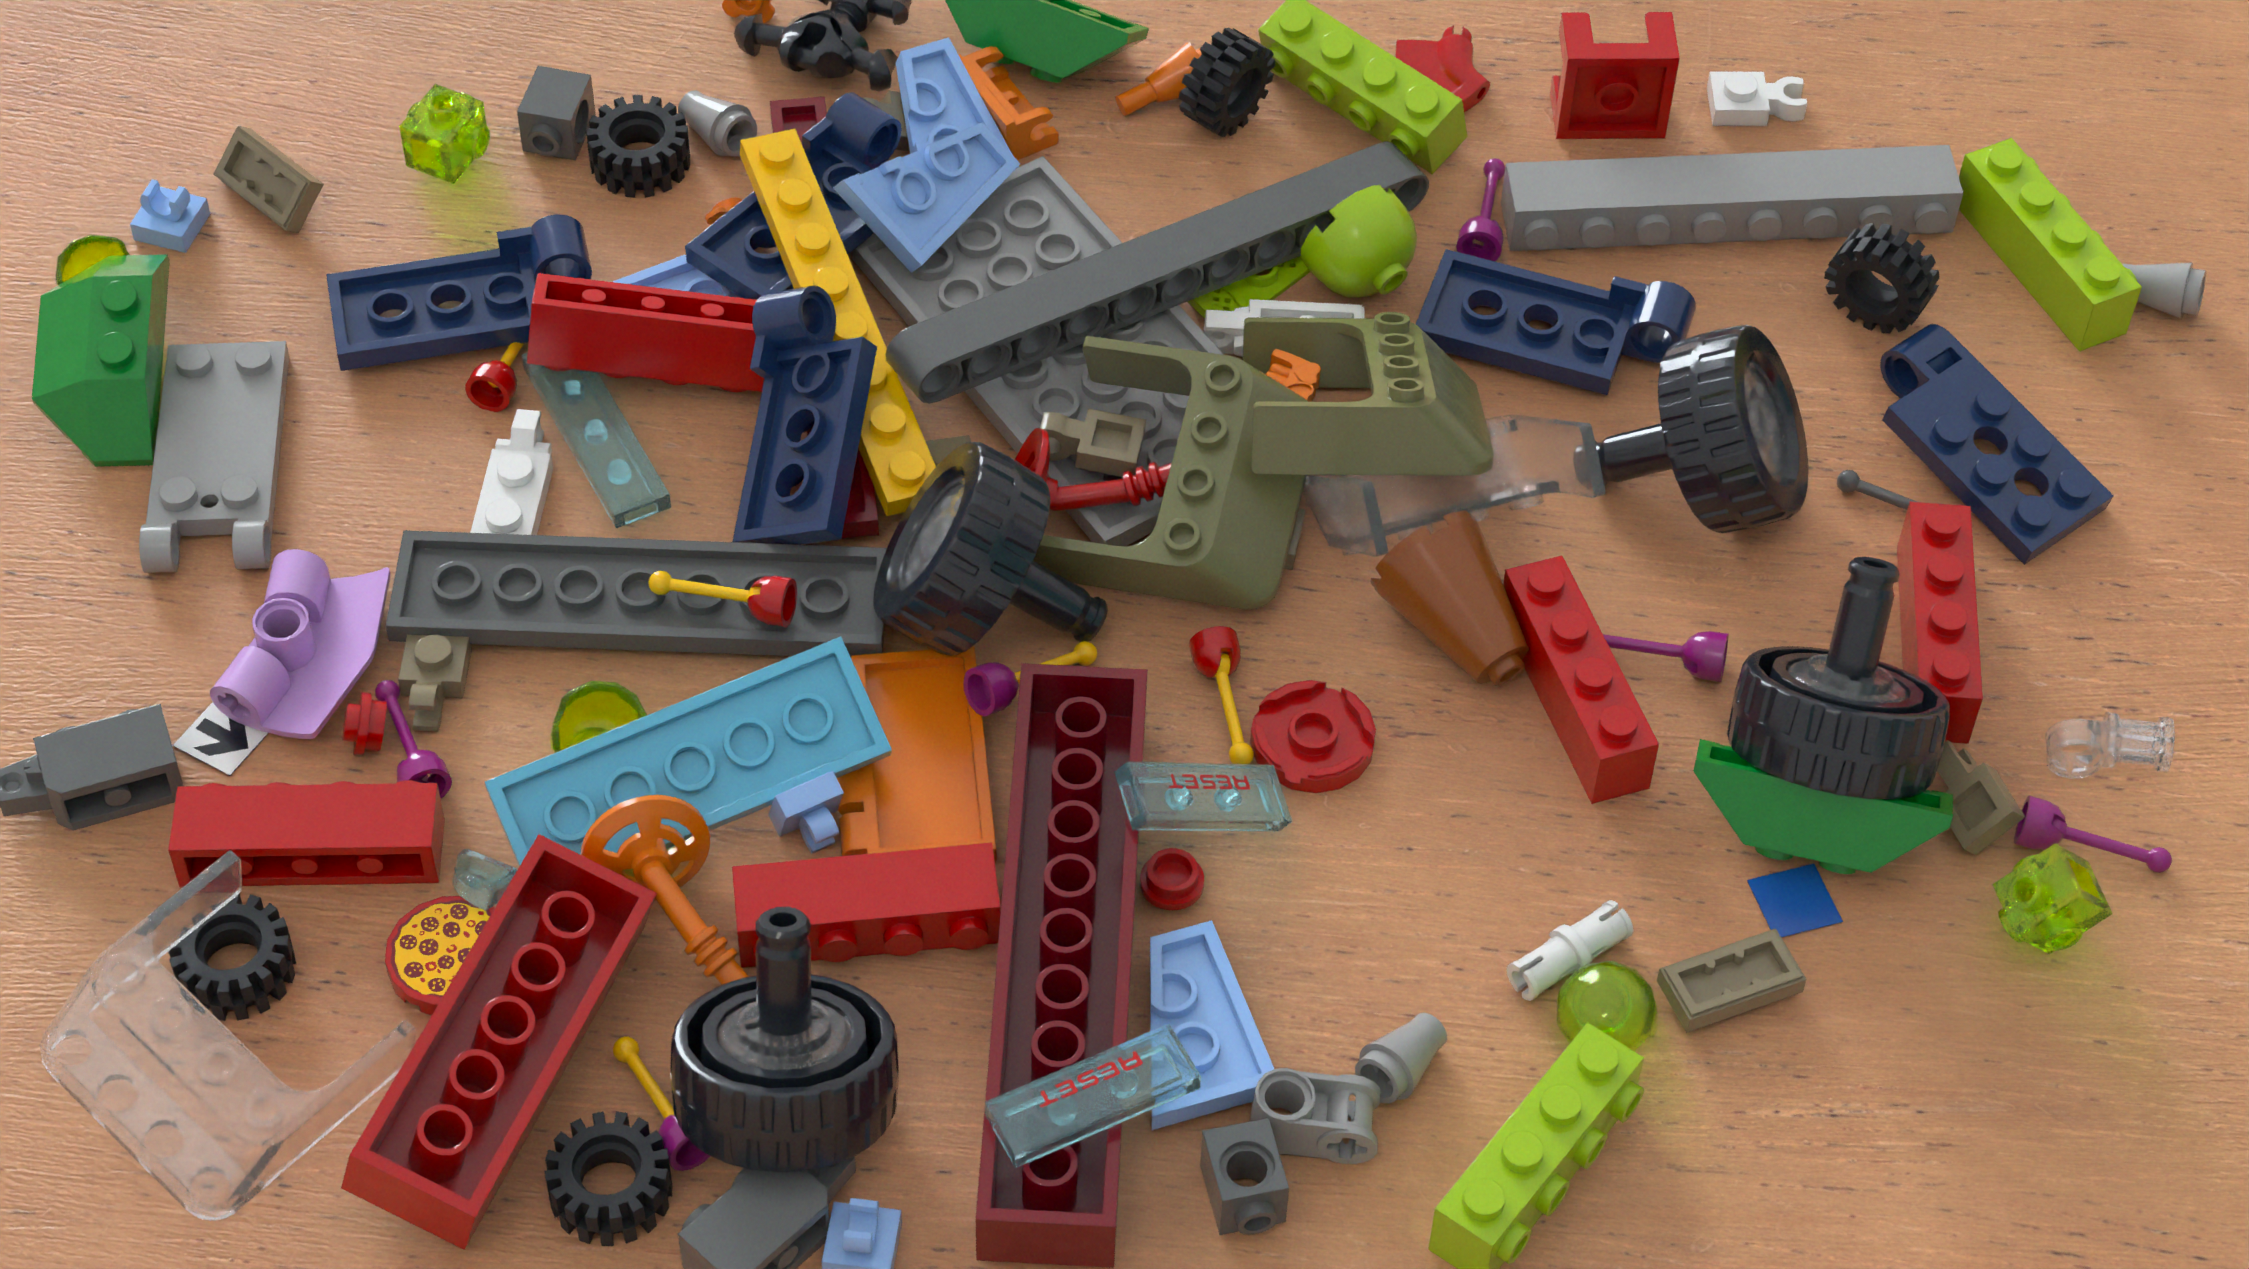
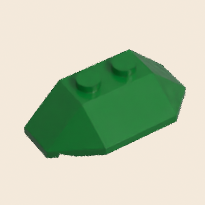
(1047, 35)
(105, 358)
(1815, 824)

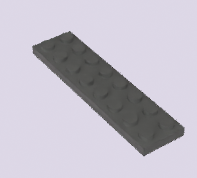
(600, 596)

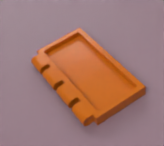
(937, 774)

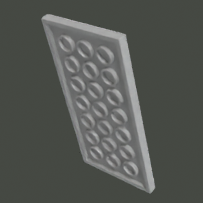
(1015, 235)

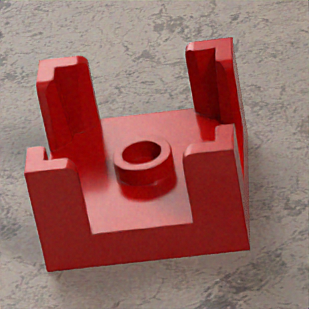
(1614, 86)

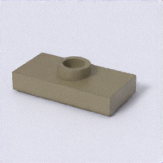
(268, 179)
(1731, 980)

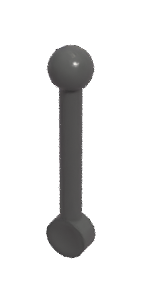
(1849, 481)

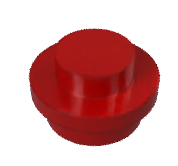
(365, 724)
(1172, 879)

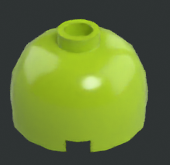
(1364, 246)

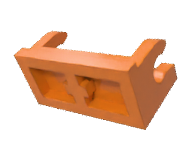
(1017, 120)

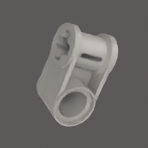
(1319, 1114)

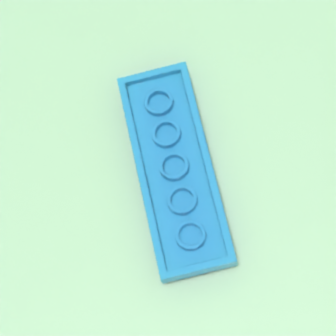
(714, 750)

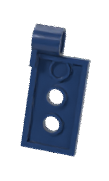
(844, 143)
(490, 284)
(1588, 323)
(804, 385)
(1955, 400)

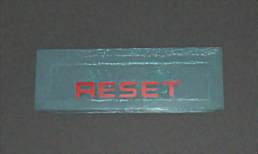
(1202, 797)
(1092, 1095)

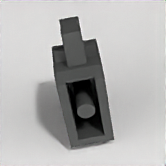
(96, 770)
(764, 1220)

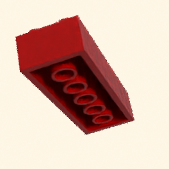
(498, 1042)

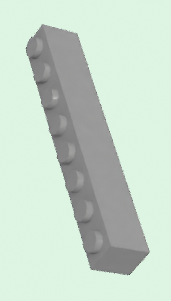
(1728, 197)

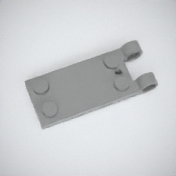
(217, 451)

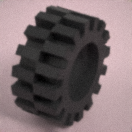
(1227, 82)
(636, 124)
(1896, 261)
(249, 983)
(602, 1145)

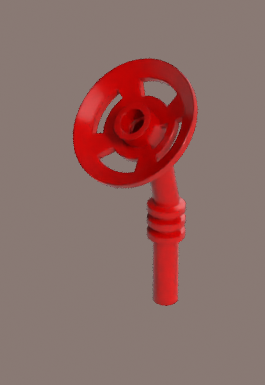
(1036, 457)

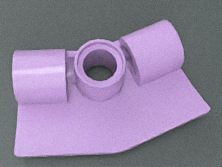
(306, 648)

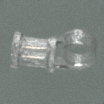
(2109, 743)

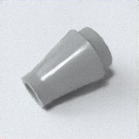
(718, 122)
(2170, 287)
(1402, 1056)

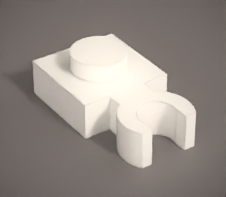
(1748, 100)

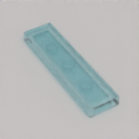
(601, 442)

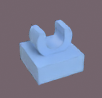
(169, 217)
(810, 809)
(862, 1236)

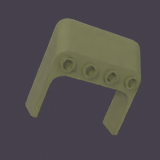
(1416, 423)
(1219, 523)

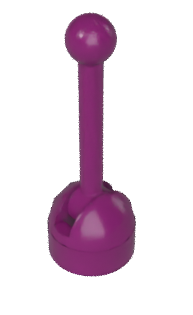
(1481, 227)
(1702, 653)
(419, 761)
(2046, 825)

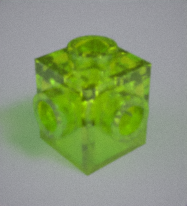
(444, 133)
(2051, 899)

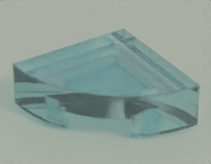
(481, 878)

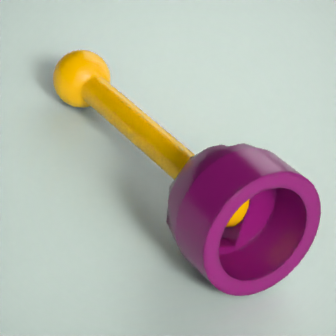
(995, 685)
(681, 1152)

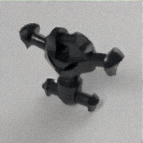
(829, 40)

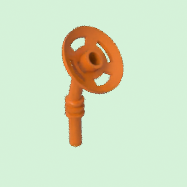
(654, 865)

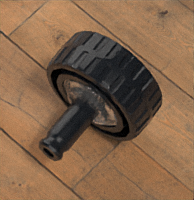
(1723, 430)
(971, 553)
(1838, 712)
(784, 1061)

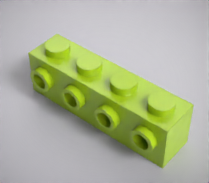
(1364, 83)
(2047, 244)
(1537, 1153)

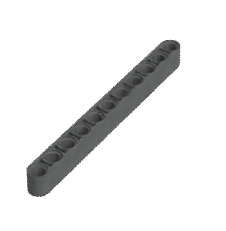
(1138, 276)

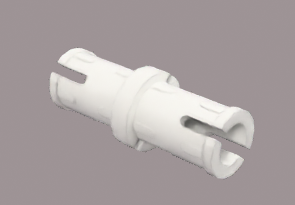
(1569, 950)

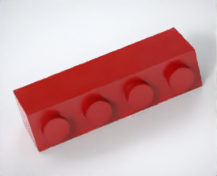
(642, 332)
(1941, 608)
(1581, 682)
(311, 832)
(877, 901)

